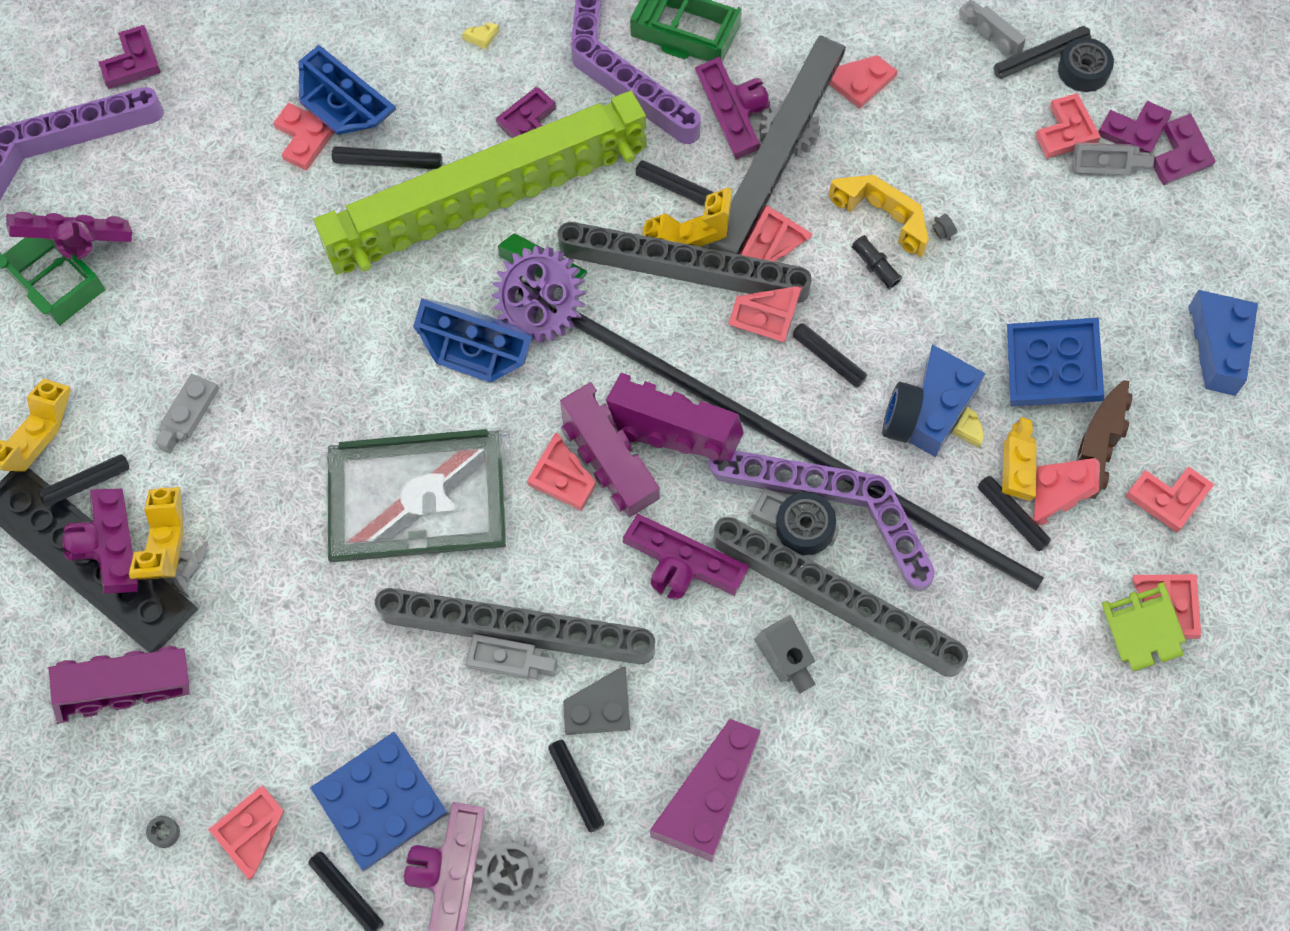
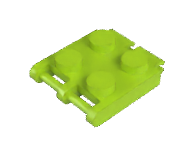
(1146, 628)

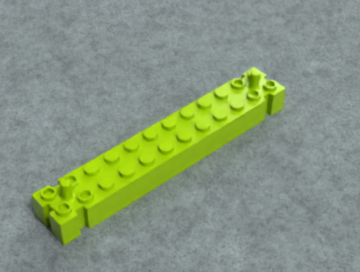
(482, 183)

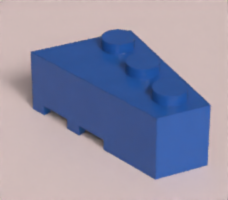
(1224, 339)
(947, 392)

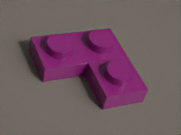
(135, 63)
(526, 113)
(1140, 132)
(1188, 154)

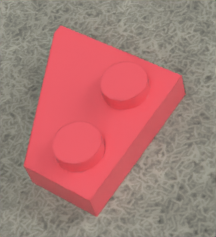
(773, 236)
(562, 475)
(1063, 486)

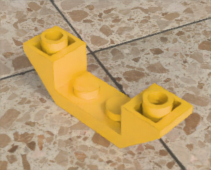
(851, 190)
(699, 230)
(46, 408)
(165, 536)

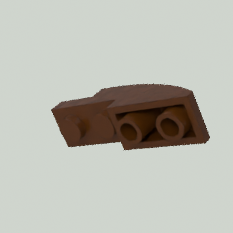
(1106, 430)

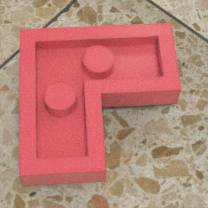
(1072, 127)
(308, 133)
(1168, 504)

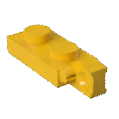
(1020, 461)

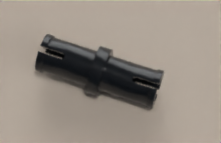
(876, 262)

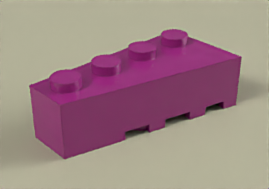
(673, 420)
(607, 451)
(117, 681)
(706, 798)

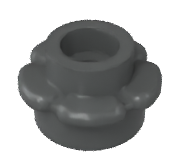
(944, 227)

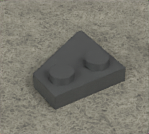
(599, 706)

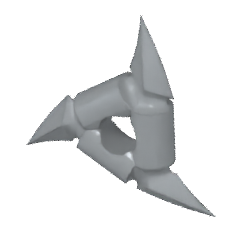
(192, 561)

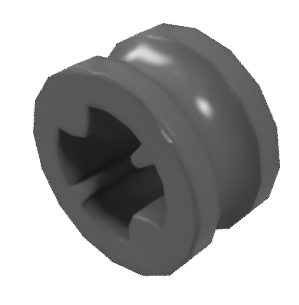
(156, 840)

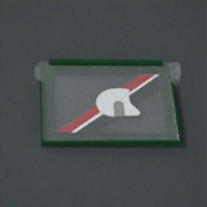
(416, 494)

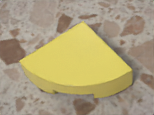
(481, 35)
(969, 428)

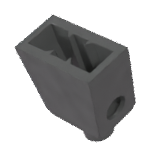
(782, 640)

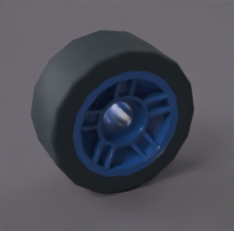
(902, 412)

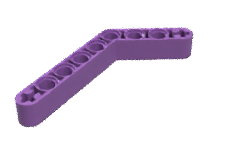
(620, 76)
(73, 127)
(828, 489)

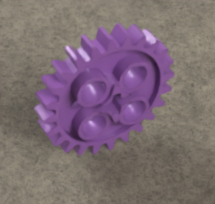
(555, 274)

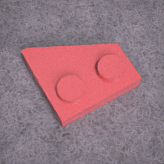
(862, 79)
(766, 312)
(1183, 594)
(249, 830)

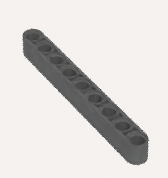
(781, 141)
(673, 252)
(846, 609)
(503, 616)

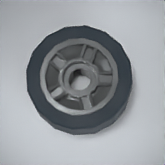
(1090, 53)
(808, 508)

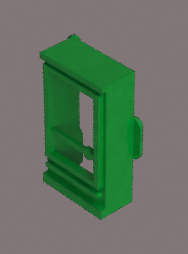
(681, 43)
(28, 252)

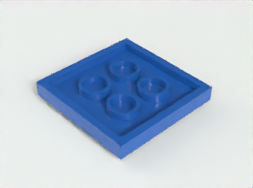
(1055, 362)
(379, 801)

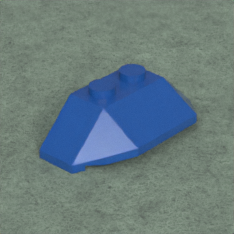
(338, 94)
(471, 340)

